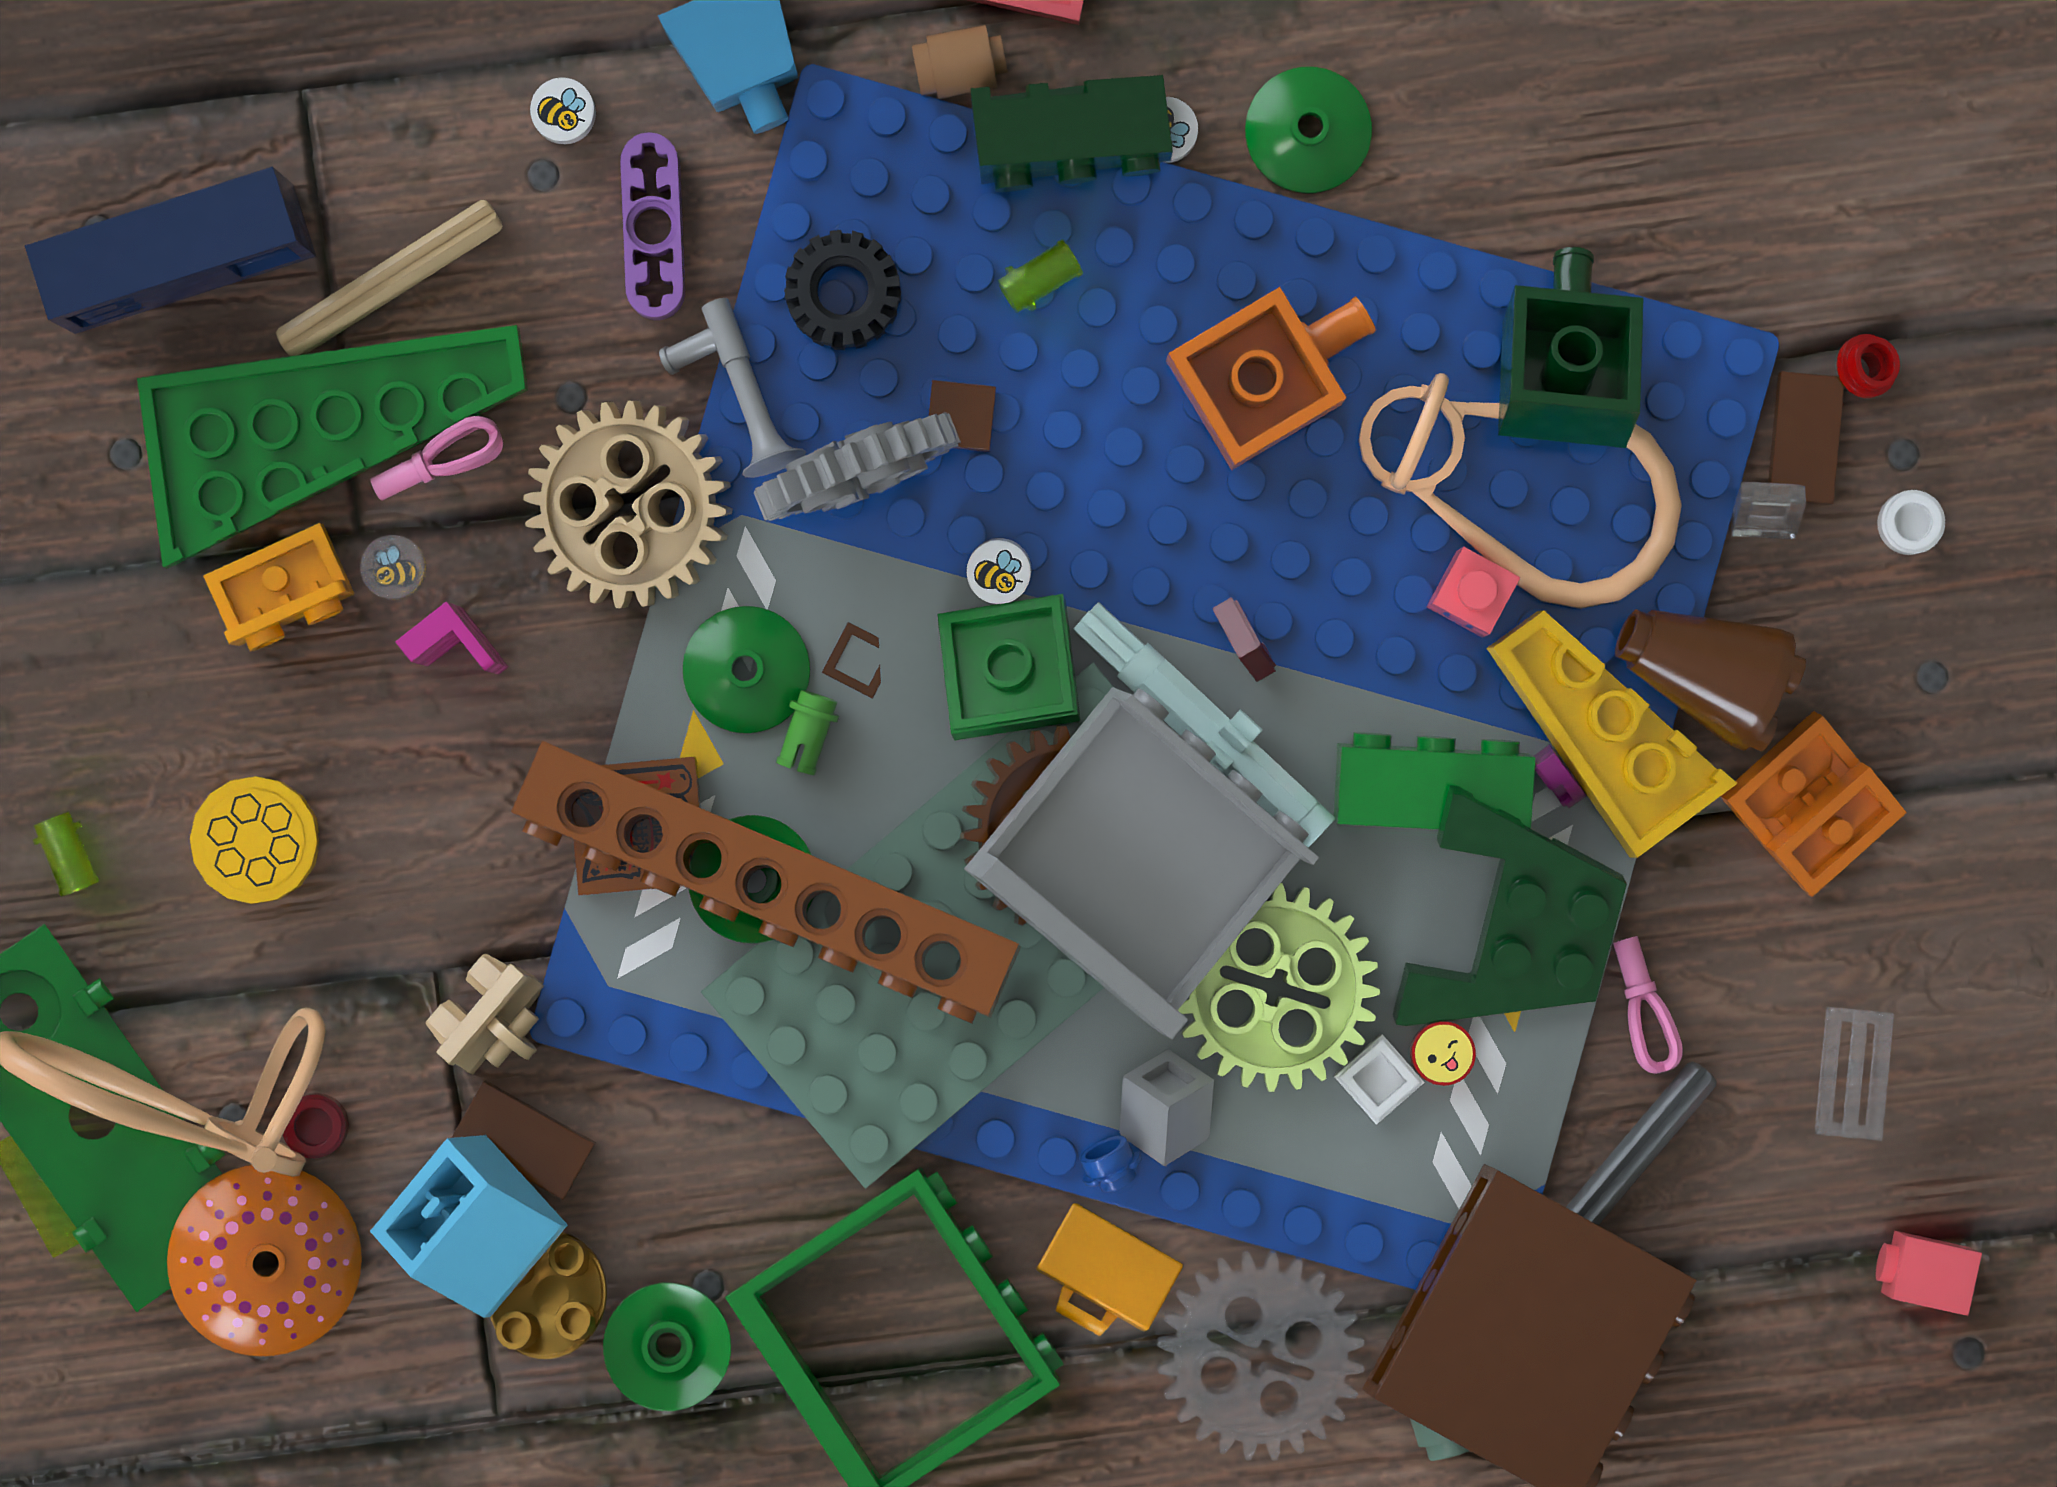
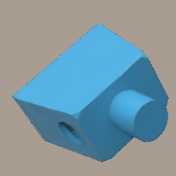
(736, 54)

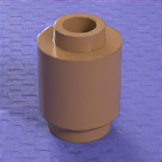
(959, 61)

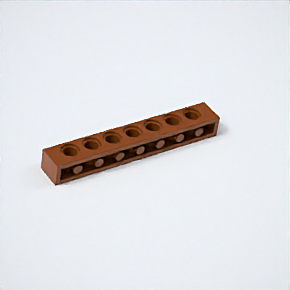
(562, 777)

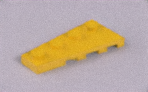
(1616, 747)

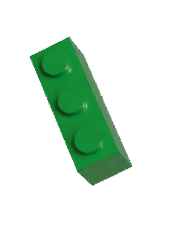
(1411, 784)

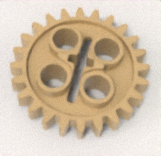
(592, 460)

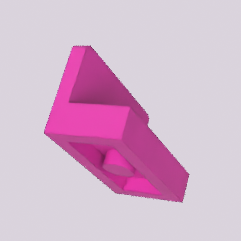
(443, 631)

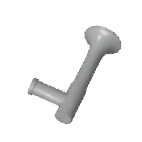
(724, 336)

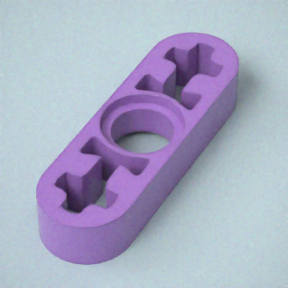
(666, 178)

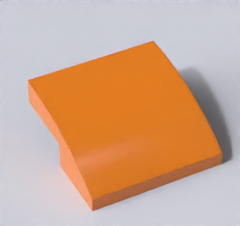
(1813, 804)

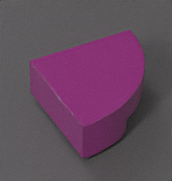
(1558, 777)

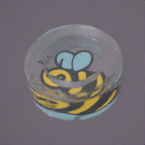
(393, 567)

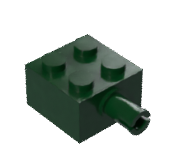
(1571, 359)

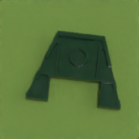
(1541, 930)

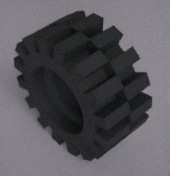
(835, 251)

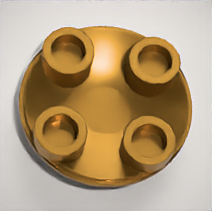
(555, 1302)

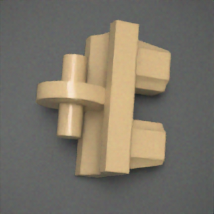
(496, 1021)

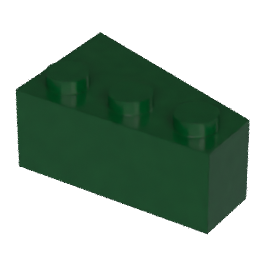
(1071, 131)

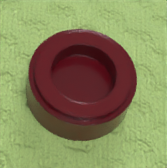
(317, 1126)

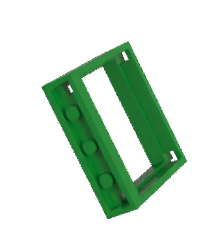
(810, 1396)

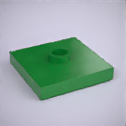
(1008, 667)

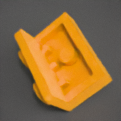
(278, 587)

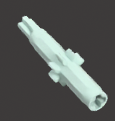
(1190, 710)

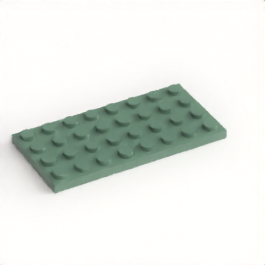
(886, 1066)

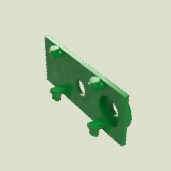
(114, 1188)

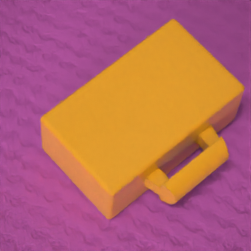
(1108, 1270)

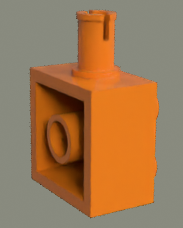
(1265, 372)

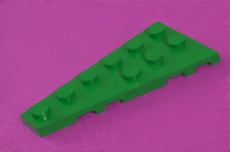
(275, 432)

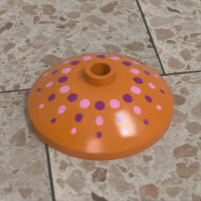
(255, 1213)

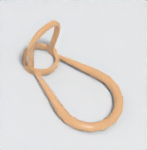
(1532, 580)
(44, 1066)

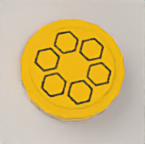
(254, 840)

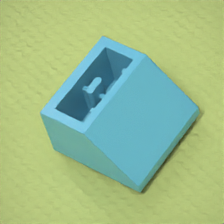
(469, 1225)

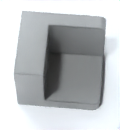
(1166, 1107)

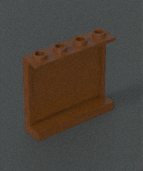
(1530, 1335)

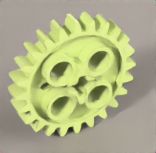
(1257, 1042)

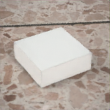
(1378, 1079)

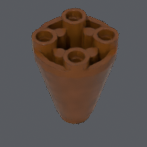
(1715, 670)

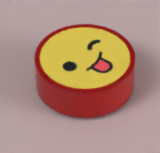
(1442, 1053)

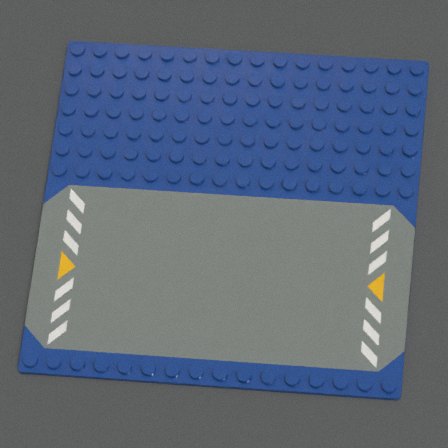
(1136, 509)

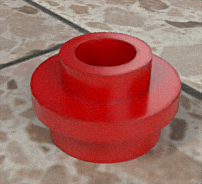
(1881, 360)

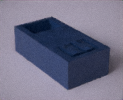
(170, 251)

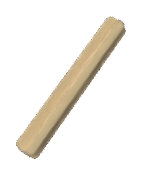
(389, 279)

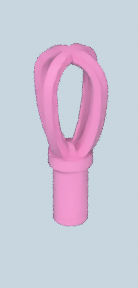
(420, 465)
(1641, 988)

